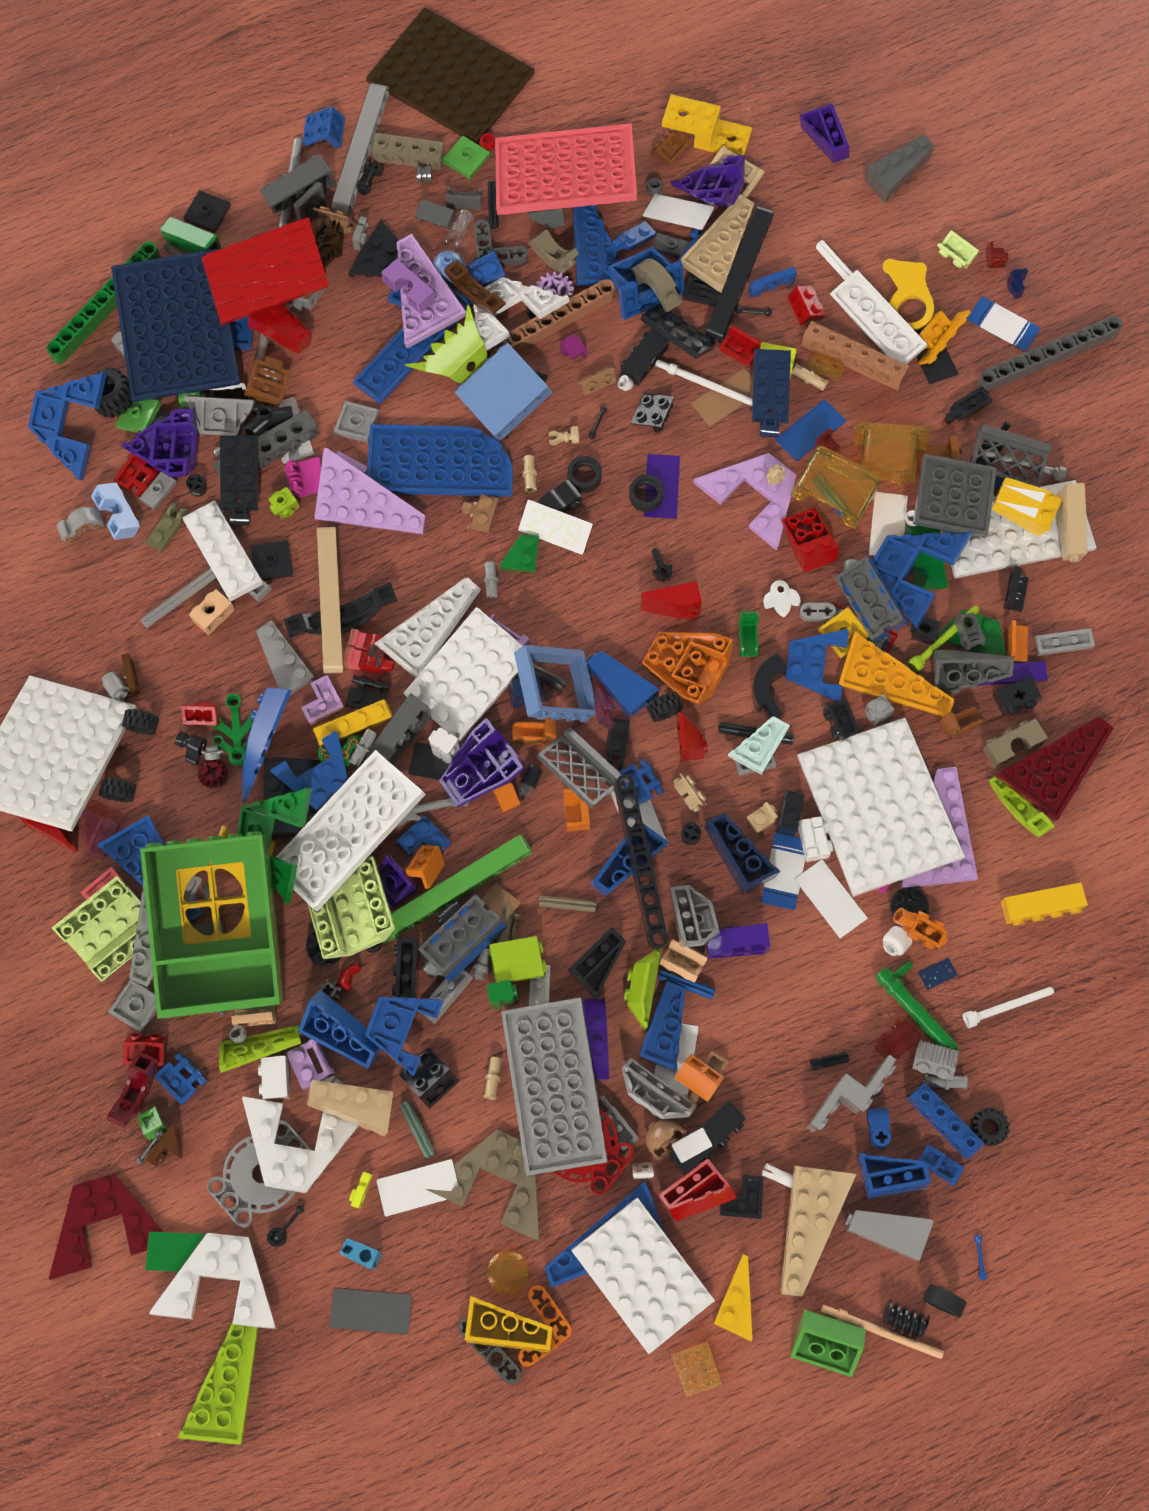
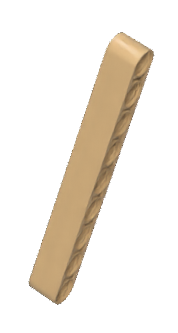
(329, 600)

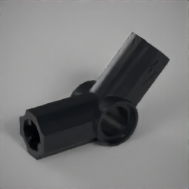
(267, 419)

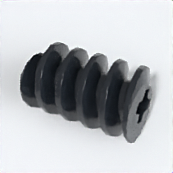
(905, 1320)

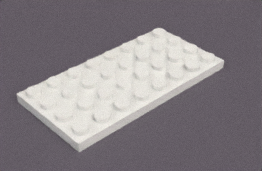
(1011, 545)
(349, 828)

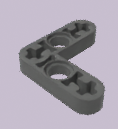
(516, 260)

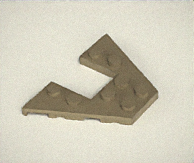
(504, 1158)

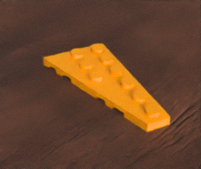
(878, 673)

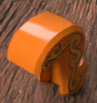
(535, 732)

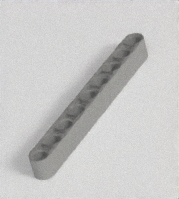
(360, 148)

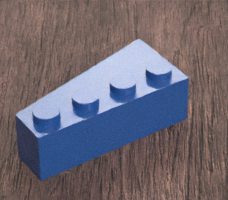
(618, 865)
(337, 1030)

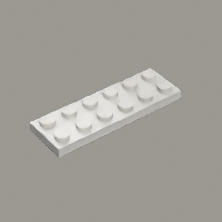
(878, 318)
(222, 551)

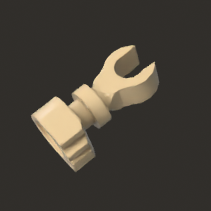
(574, 436)

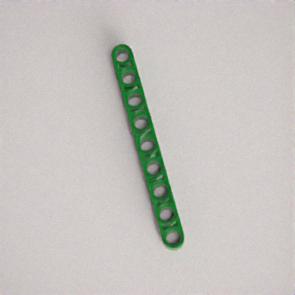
(94, 306)

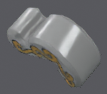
(78, 522)

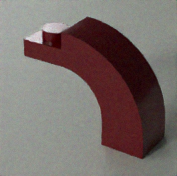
(139, 1082)

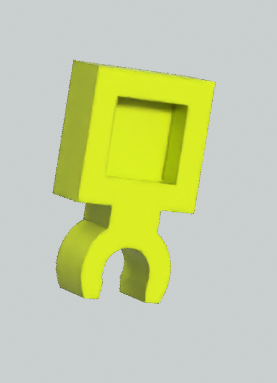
(358, 1195)

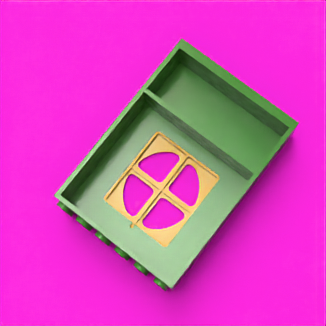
(216, 970)

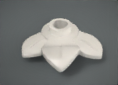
(781, 601)

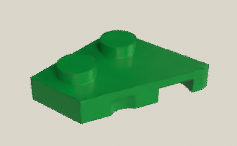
(522, 555)

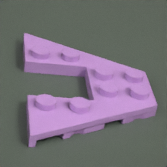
(724, 482)

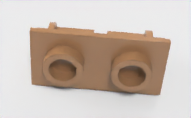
(600, 380)

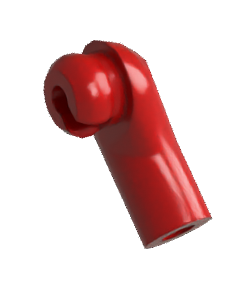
(345, 976)

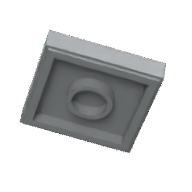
(355, 421)
(135, 1006)

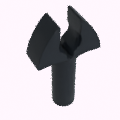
(660, 566)

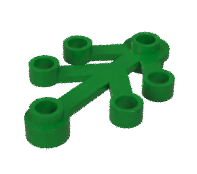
(235, 733)

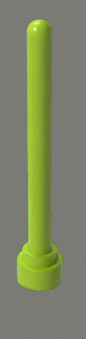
(918, 662)

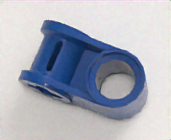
(878, 1123)

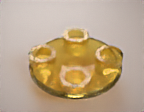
(507, 1272)

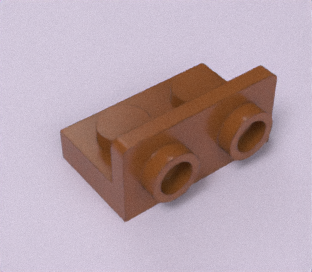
(671, 146)

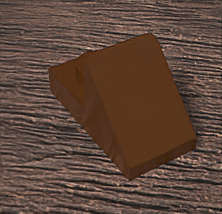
(169, 1141)

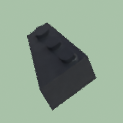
(596, 963)

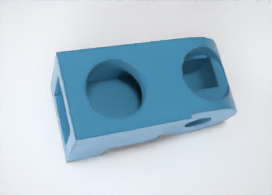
(361, 1253)

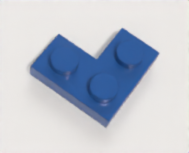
(422, 833)

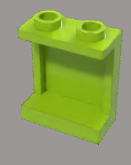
(517, 960)

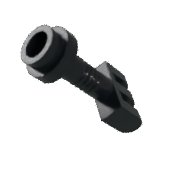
(364, 186)

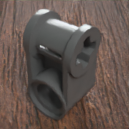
(970, 632)

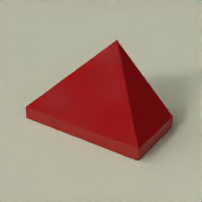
(200, 713)

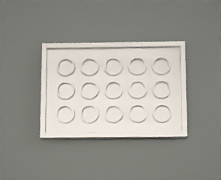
(467, 674)
(643, 1275)

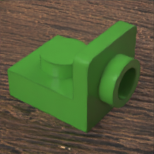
(151, 1123)

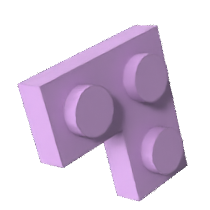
(326, 704)

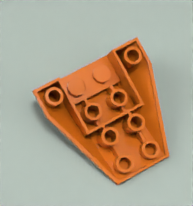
(689, 662)

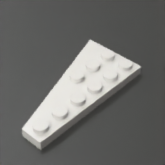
(422, 635)

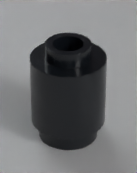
(447, 912)

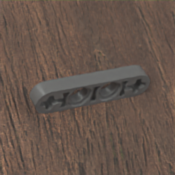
(486, 1355)

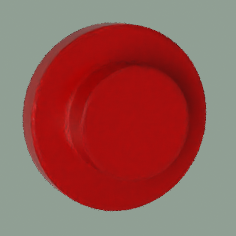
(487, 141)

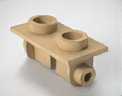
(695, 797)

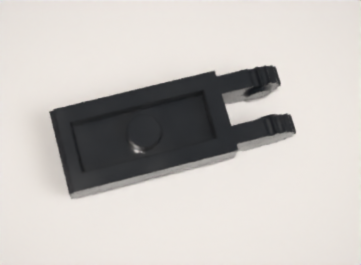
(618, 741)

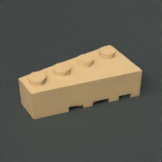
(353, 1104)

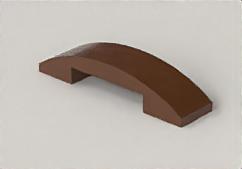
(472, 289)

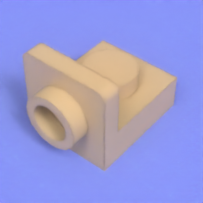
(762, 817)

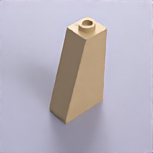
(1072, 522)

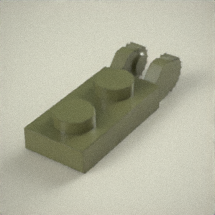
(166, 528)

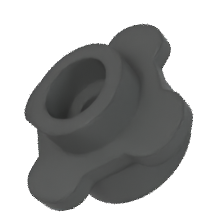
(654, 182)

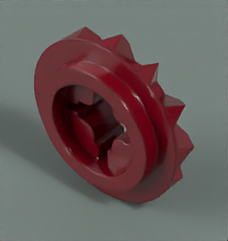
(210, 781)

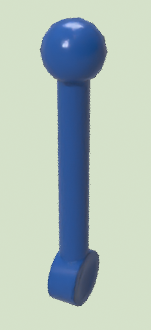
(982, 1275)

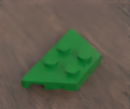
(992, 632)

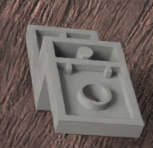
(852, 1094)

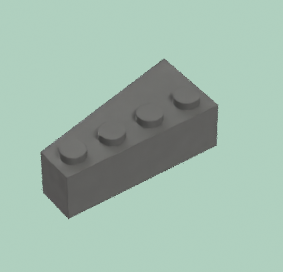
(897, 167)
(293, 185)

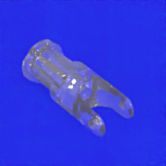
(459, 228)

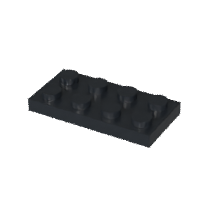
(678, 331)

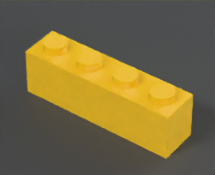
(355, 721)
(1044, 903)

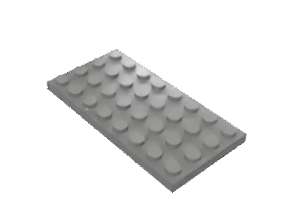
(554, 1086)

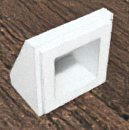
(642, 1170)

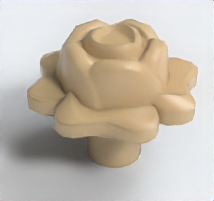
(776, 474)

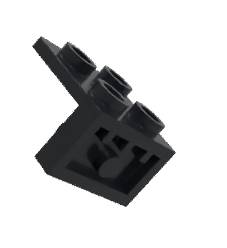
(431, 1079)

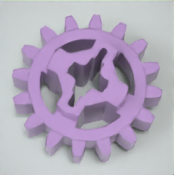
(557, 284)

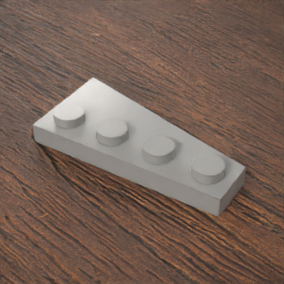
(284, 662)

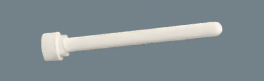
(972, 1018)

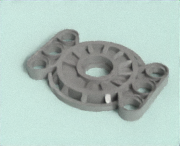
(244, 1187)

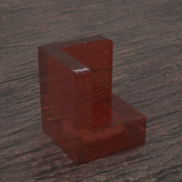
(995, 256)
(827, 441)

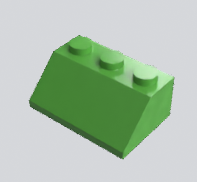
(828, 1343)

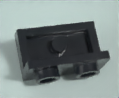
(840, 719)

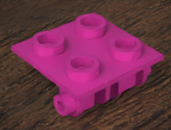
(303, 477)

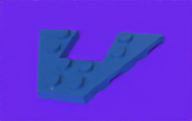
(49, 417)
(899, 554)

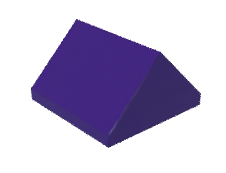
(395, 882)

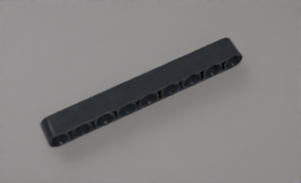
(739, 273)
(638, 871)

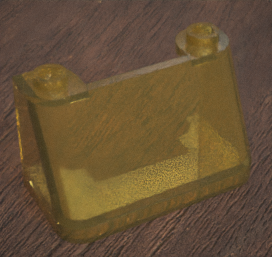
(838, 484)

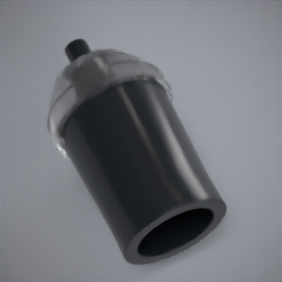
(529, 781)

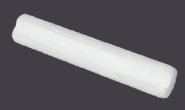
(833, 259)

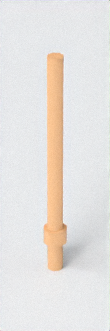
(843, 1316)

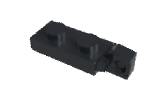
(968, 405)

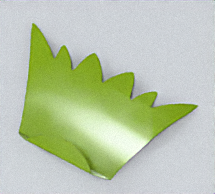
(459, 350)

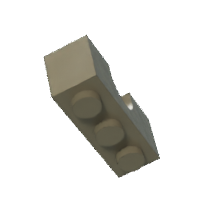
(1028, 734)

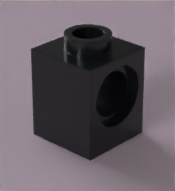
(932, 627)

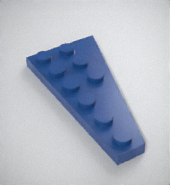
(592, 245)
(125, 850)
(568, 1267)

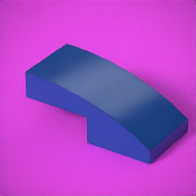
(941, 1165)

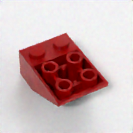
(810, 540)

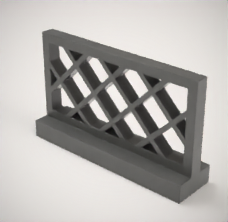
(1015, 442)
(590, 760)

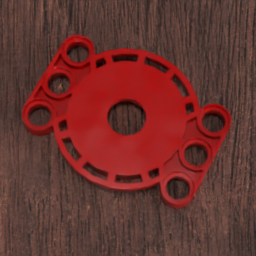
(599, 1171)

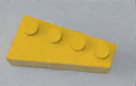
(504, 1328)

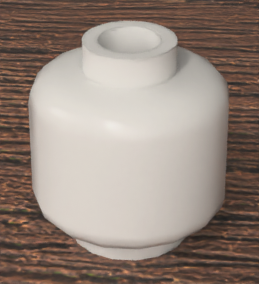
(896, 941)

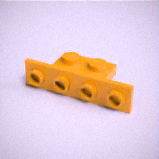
(938, 333)

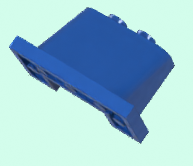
(636, 297)

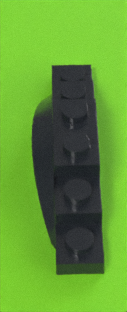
(351, 614)

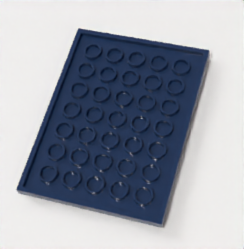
(172, 328)

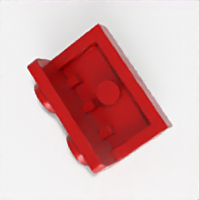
(806, 304)
(740, 346)

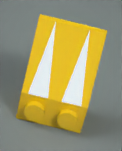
(1027, 505)

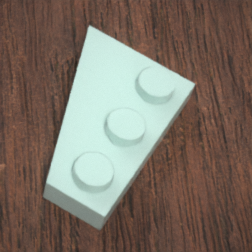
(761, 745)

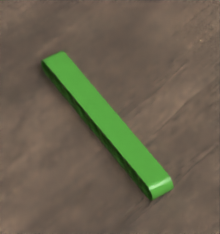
(459, 885)

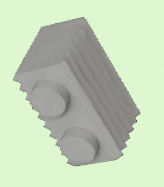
(935, 1060)

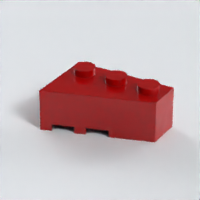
(282, 327)
(697, 1192)

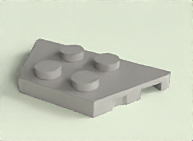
(219, 415)

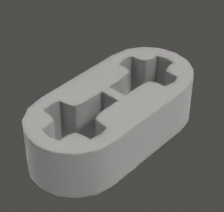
(817, 612)

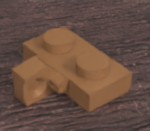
(481, 512)

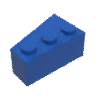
(892, 1176)

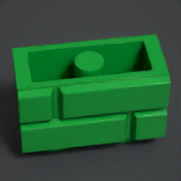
(502, 994)

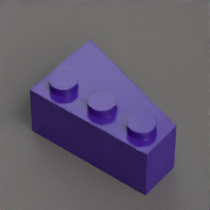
(826, 131)
(739, 942)

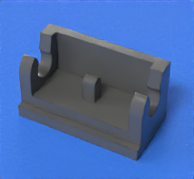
(464, 200)
(435, 214)

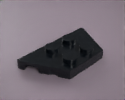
(377, 253)

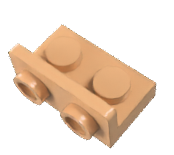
(254, 1016)

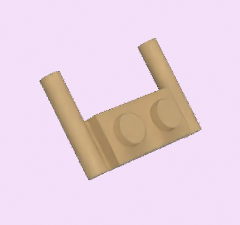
(752, 173)

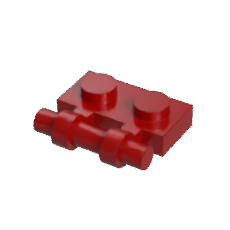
(132, 471)

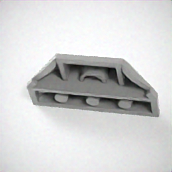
(693, 916)
(654, 1093)

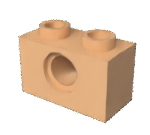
(211, 621)

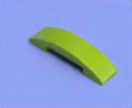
(1021, 809)

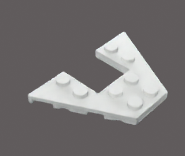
(536, 299)
(290, 1166)
(219, 1258)

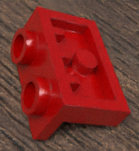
(150, 1045)

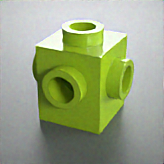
(283, 503)

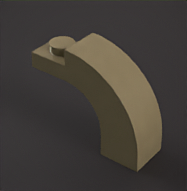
(551, 253)
(659, 280)

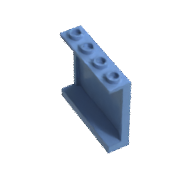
(503, 392)

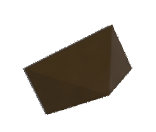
(230, 392)

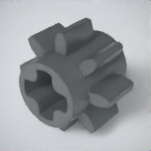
(334, 994)

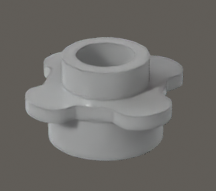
(212, 753)

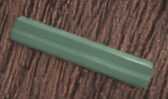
(417, 1129)

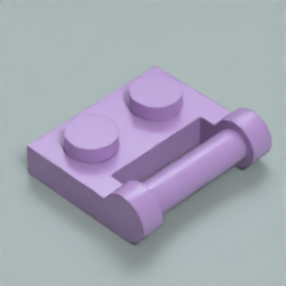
(304, 1066)

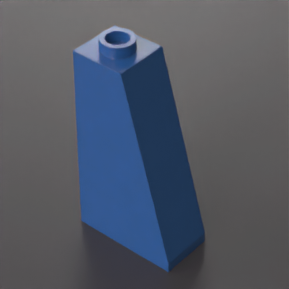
(623, 685)

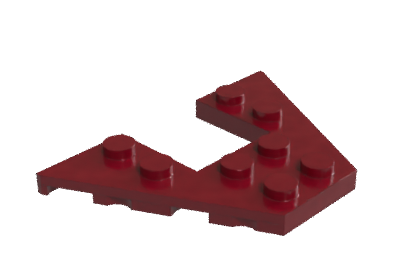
(91, 1204)

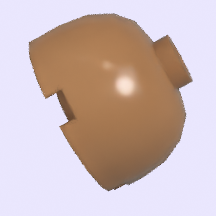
(662, 1136)

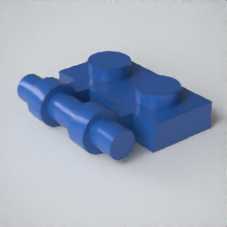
(643, 790)
(175, 1083)

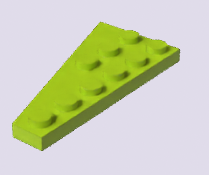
(224, 1396)

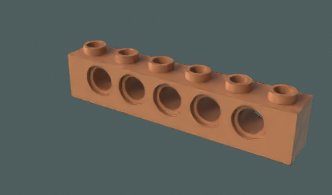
(855, 355)

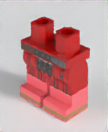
(365, 655)

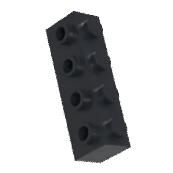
(406, 969)

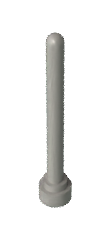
(1057, 473)

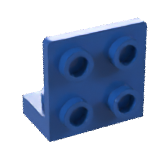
(323, 125)

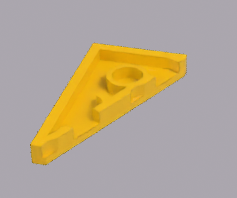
(736, 1306)

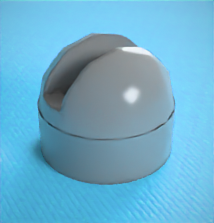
(234, 1032)

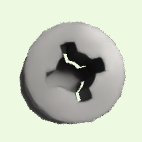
(424, 174)

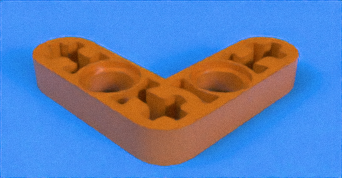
(556, 1340)

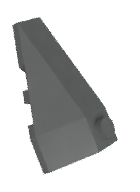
(963, 669)

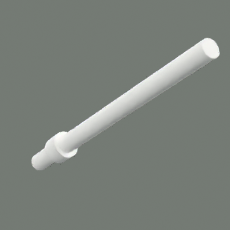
(673, 369)

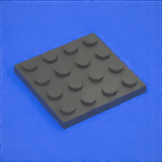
(954, 495)

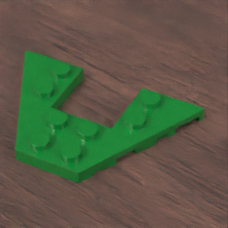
(261, 816)

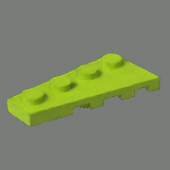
(256, 1047)

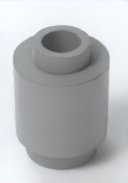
(115, 686)

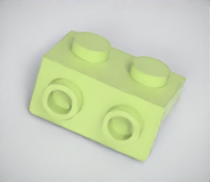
(958, 250)

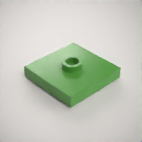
(466, 157)
(138, 416)

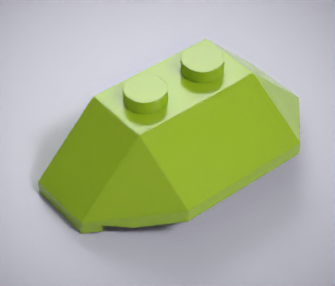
(642, 987)

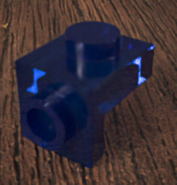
(1015, 282)

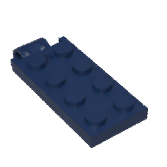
(771, 390)

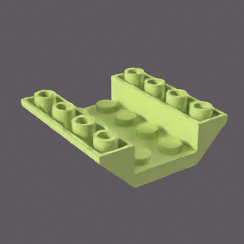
(354, 915)
(103, 928)

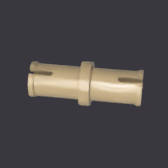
(809, 377)
(529, 473)
(493, 1078)

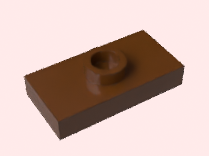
(129, 674)

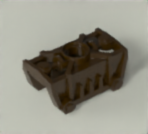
(328, 250)

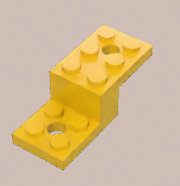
(705, 123)

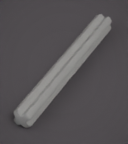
(178, 598)

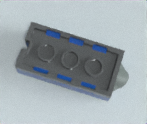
(870, 598)
(461, 939)

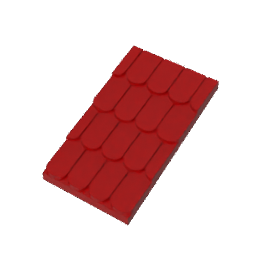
(265, 271)

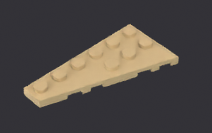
(716, 249)
(813, 1210)

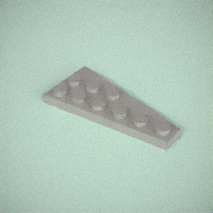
(141, 963)

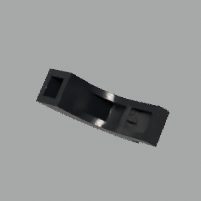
(767, 673)

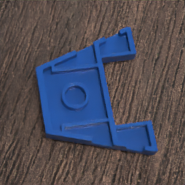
(807, 662)
(323, 778)
(392, 1023)

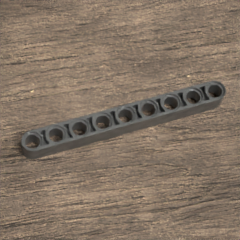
(1057, 352)

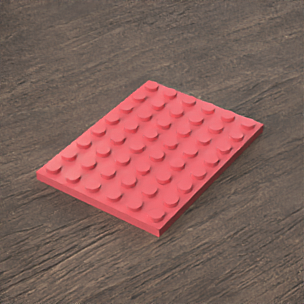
(565, 169)

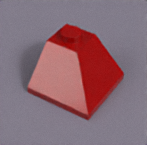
(690, 740)

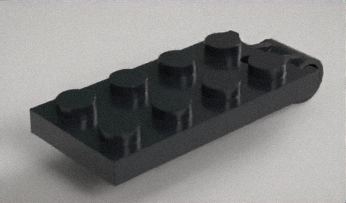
(239, 477)

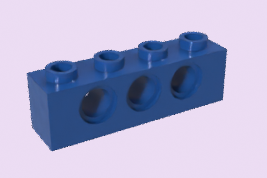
(945, 1121)

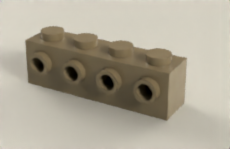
(408, 151)

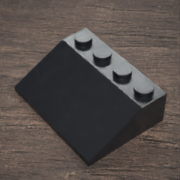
(275, 787)

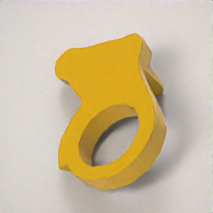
(911, 284)

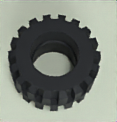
(120, 397)

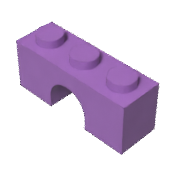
(399, 275)

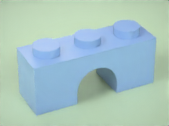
(122, 522)

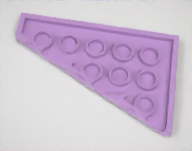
(442, 312)

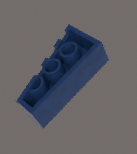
(739, 854)

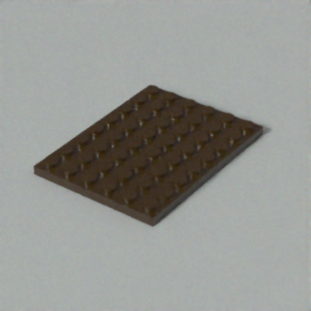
(451, 75)

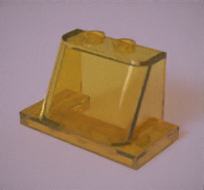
(891, 449)

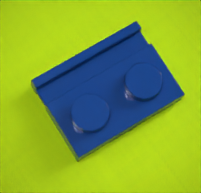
(486, 269)

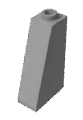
(895, 1232)

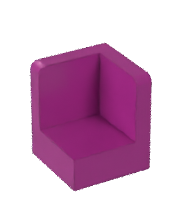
(573, 347)

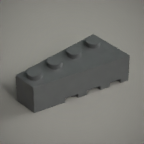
(401, 729)

